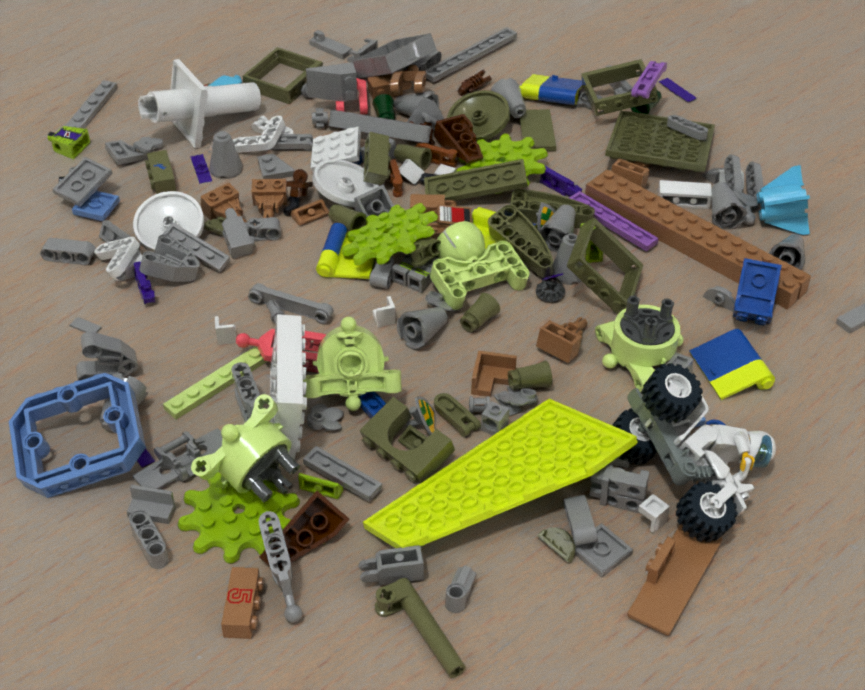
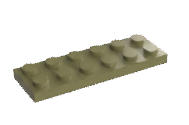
(478, 181)

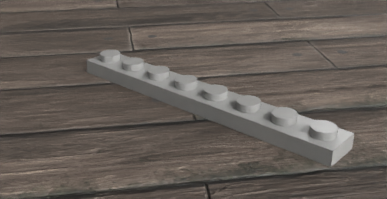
(470, 54)

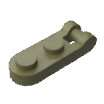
(456, 414)

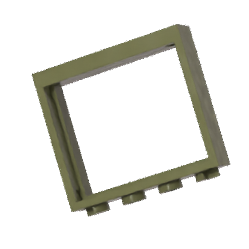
(286, 58)
(610, 75)
(617, 253)

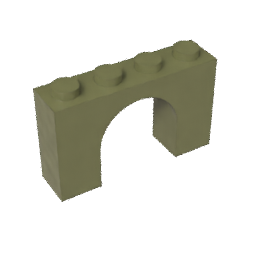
(416, 463)

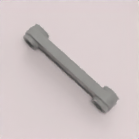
(291, 303)

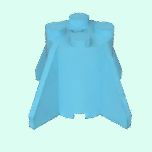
(785, 202)

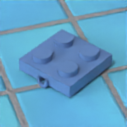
(97, 206)

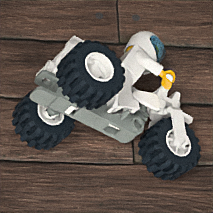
(663, 424)

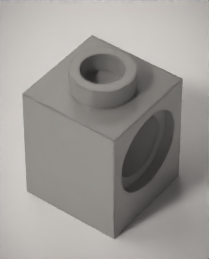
(494, 418)

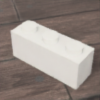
(686, 194)

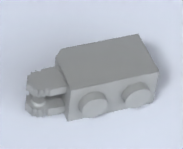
(236, 234)
(393, 565)

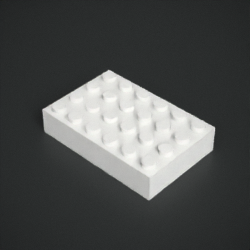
(287, 378)

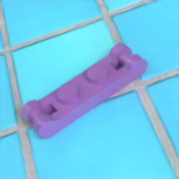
(648, 79)

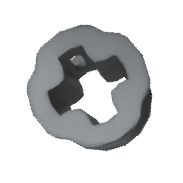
(472, 401)

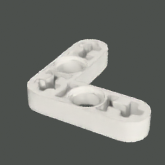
(263, 142)
(121, 253)

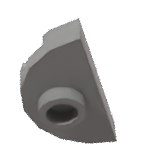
(721, 297)

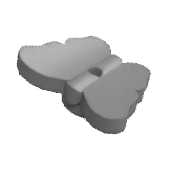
(583, 100)
(147, 144)

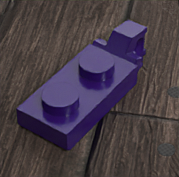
(559, 183)
(143, 285)

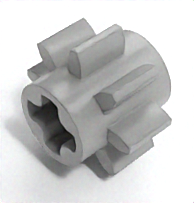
(319, 118)

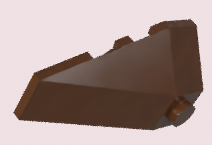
(458, 135)
(310, 527)

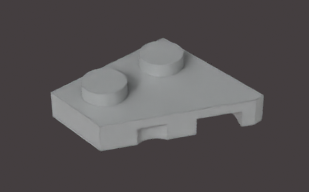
(124, 153)

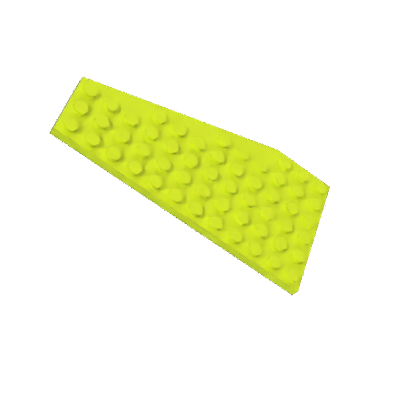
(516, 465)

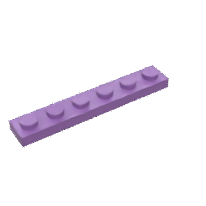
(618, 223)

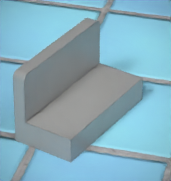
(156, 502)

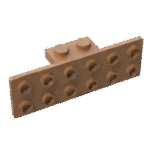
(672, 580)

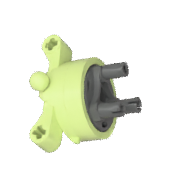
(641, 338)
(251, 454)

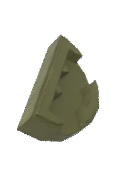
(215, 225)
(559, 541)

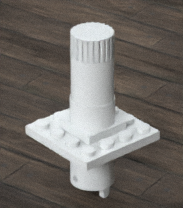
(191, 101)

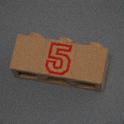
(242, 602)

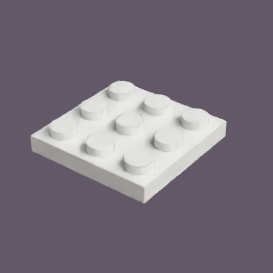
(337, 145)

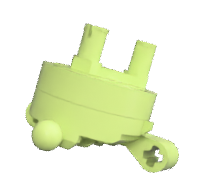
(350, 365)

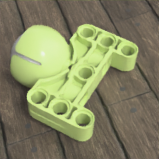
(469, 266)

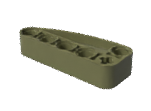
(529, 202)
(514, 227)

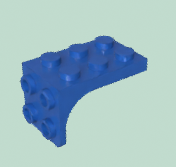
(756, 291)

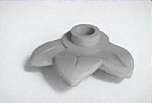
(436, 299)
(519, 397)
(324, 417)

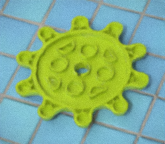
(507, 150)
(389, 234)
(222, 527)

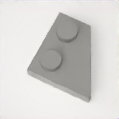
(273, 167)

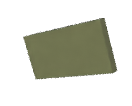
(538, 126)

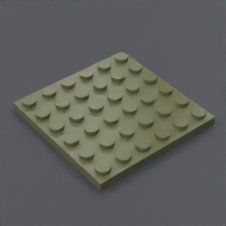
(650, 141)

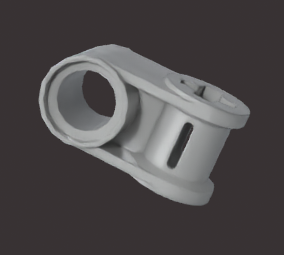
(265, 228)
(382, 275)

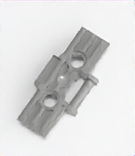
(179, 466)

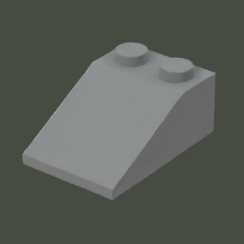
(332, 82)

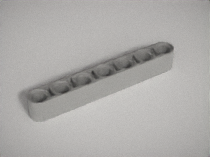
(378, 125)

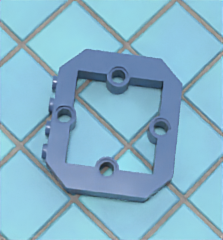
(31, 447)

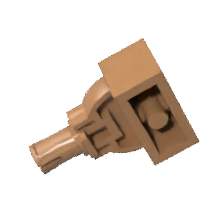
(636, 173)
(269, 195)
(219, 200)
(561, 340)

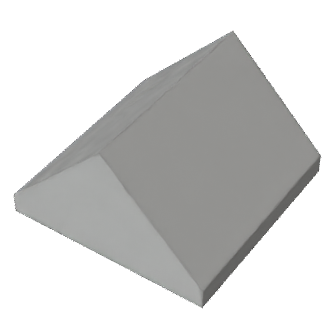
(374, 202)

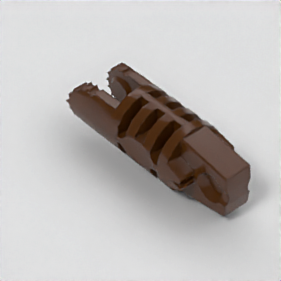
(474, 82)

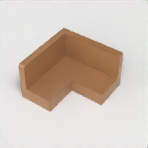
(491, 369)

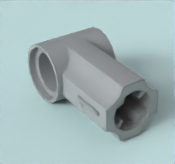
(459, 589)

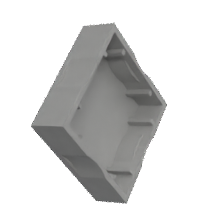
(394, 55)

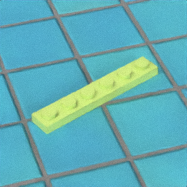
(211, 385)

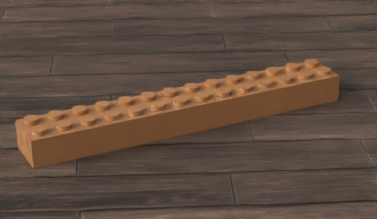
(692, 234)

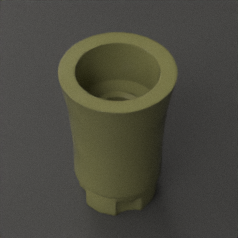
(420, 156)
(350, 218)
(480, 312)
(531, 376)

